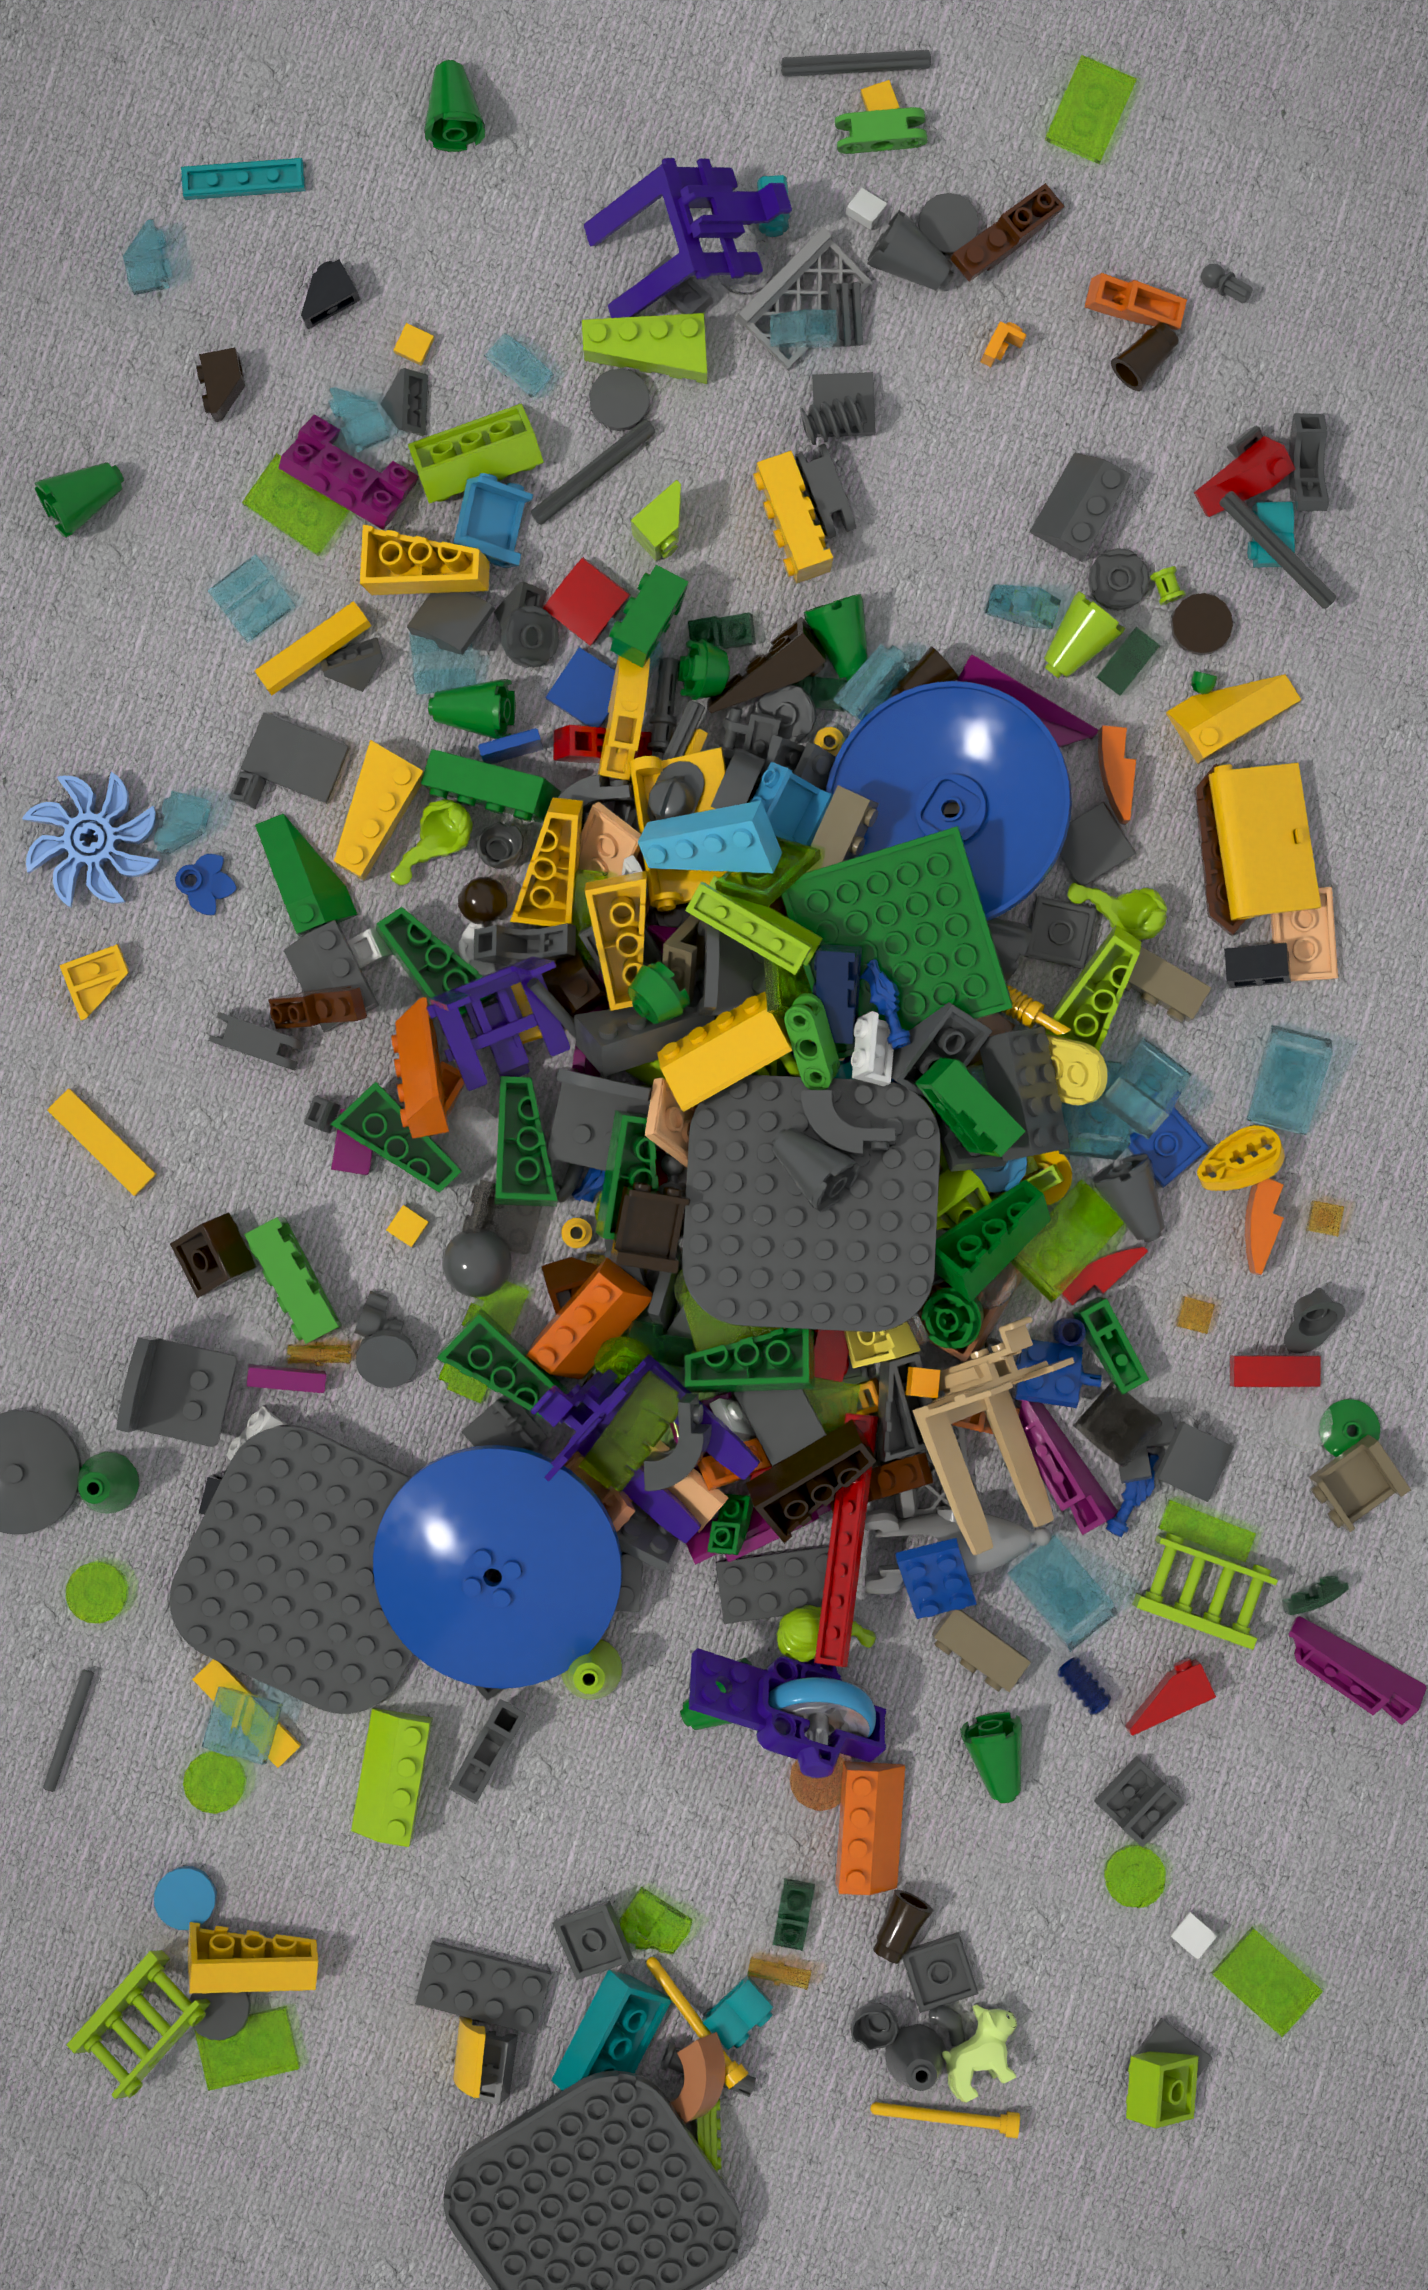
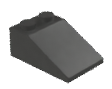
(944, 1035)

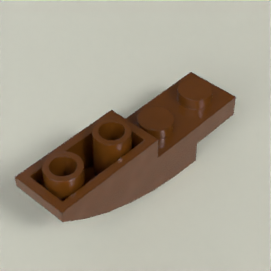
(1008, 233)
(317, 1007)
(898, 1477)

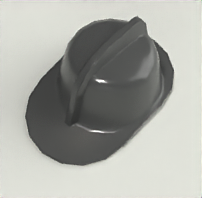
(676, 791)
(1313, 1321)

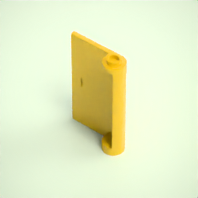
(1264, 840)
(675, 886)

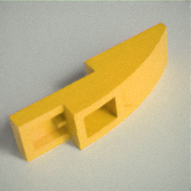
(624, 719)

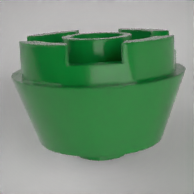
(703, 670)
(657, 994)
(952, 1318)

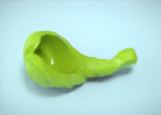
(443, 831)
(1137, 912)
(799, 1633)

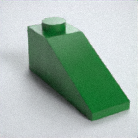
(1111, 1344)

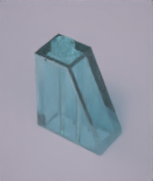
(873, 682)

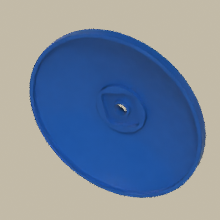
(970, 750)
(501, 1514)

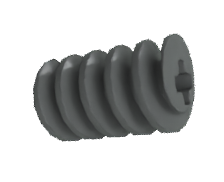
(834, 419)

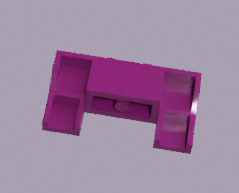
(345, 478)

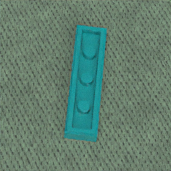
(243, 178)

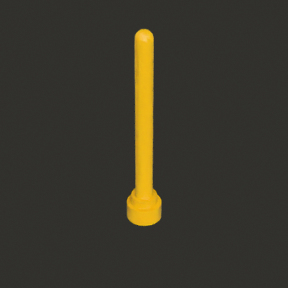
(733, 2071)
(1006, 2123)

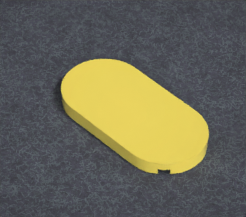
(1078, 1070)

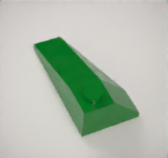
(304, 879)

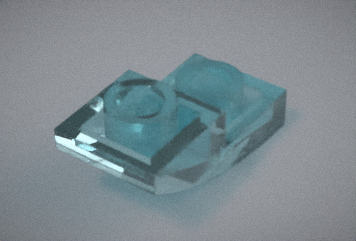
(519, 364)

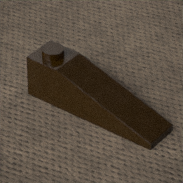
(789, 660)

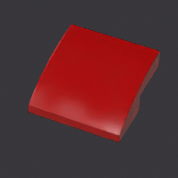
(586, 601)

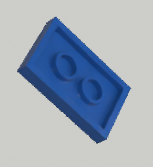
(936, 1578)

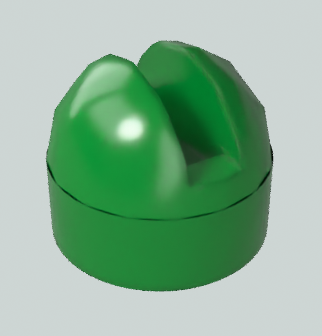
(1203, 682)

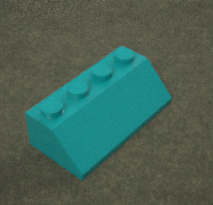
(613, 2029)

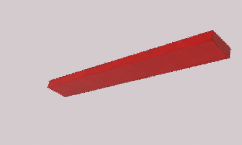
(844, 1560)

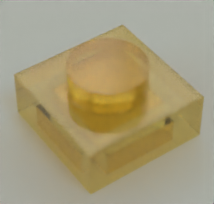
(1325, 1218)
(1195, 1315)

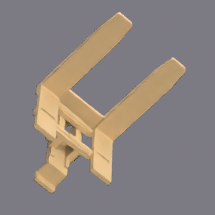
(979, 1387)

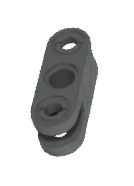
(825, 491)
(256, 1041)

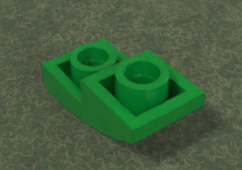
(732, 1525)

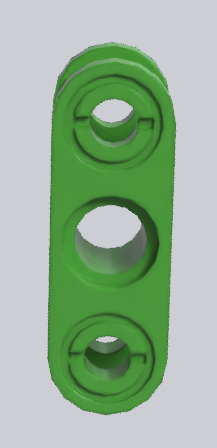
(881, 130)
(817, 1062)

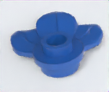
(210, 883)

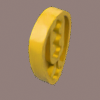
(1238, 1145)

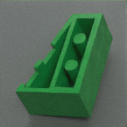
(648, 615)

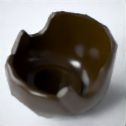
(482, 900)

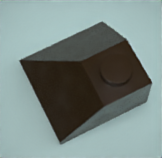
(575, 985)

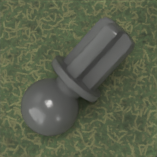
(1214, 277)

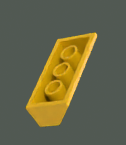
(723, 1051)

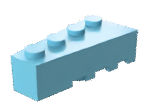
(713, 840)

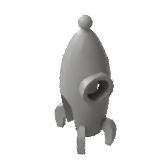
(1007, 1538)

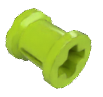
(1167, 585)

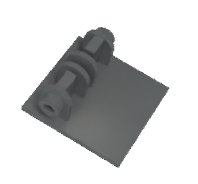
(505, 1425)

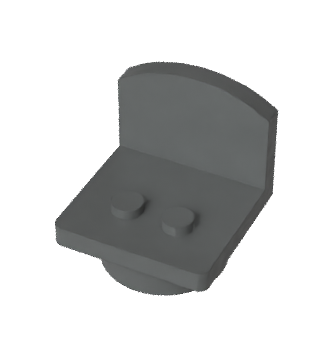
(730, 972)
(587, 1114)
(177, 1391)

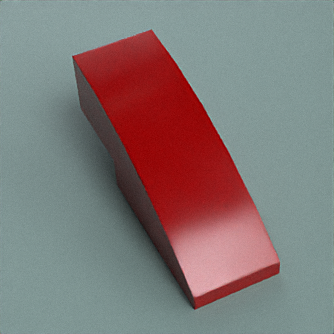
(1102, 1273)
(1275, 1371)

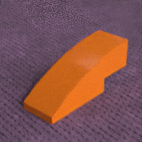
(1134, 301)
(1116, 771)
(1261, 1223)

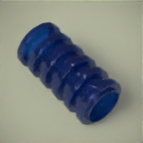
(1079, 1328)
(1083, 1684)

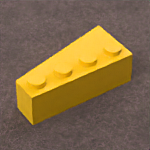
(793, 517)
(417, 565)
(378, 804)
(551, 876)
(618, 928)
(249, 1962)

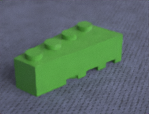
(293, 1279)

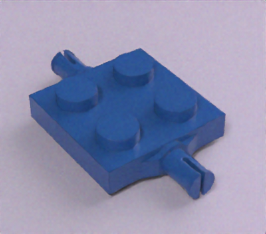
(1059, 1386)

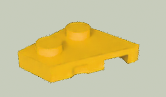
(94, 978)

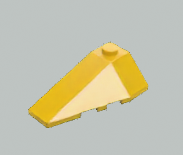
(1225, 715)

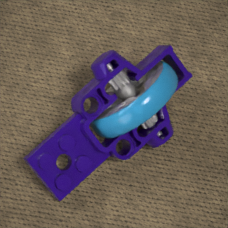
(774, 1698)

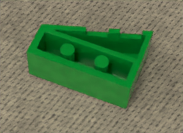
(968, 1108)

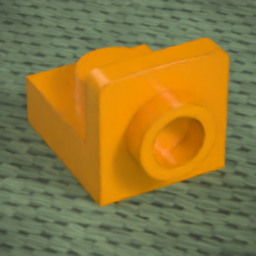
(997, 347)

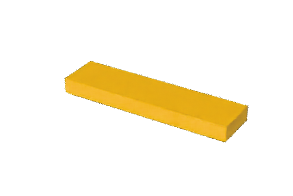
(312, 648)
(101, 1142)
(216, 1675)

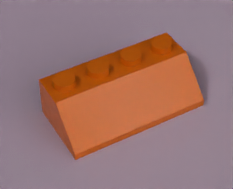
(420, 1072)
(592, 1316)
(869, 1827)

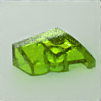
(654, 1923)

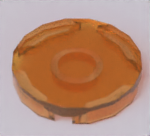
(814, 1797)

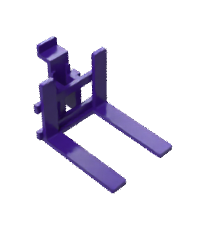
(683, 190)
(496, 1023)

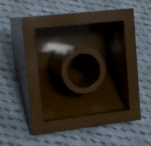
(213, 1254)

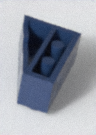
(839, 987)

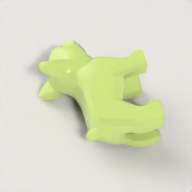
(981, 2052)

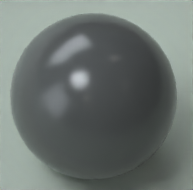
(477, 1263)

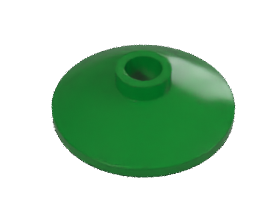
(1348, 1413)

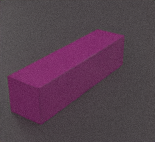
(286, 1378)

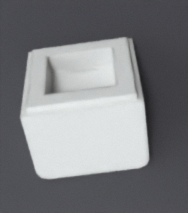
(865, 208)
(368, 947)
(1193, 1935)

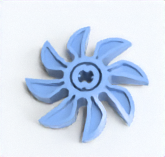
(83, 826)

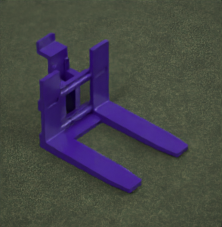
(593, 1408)

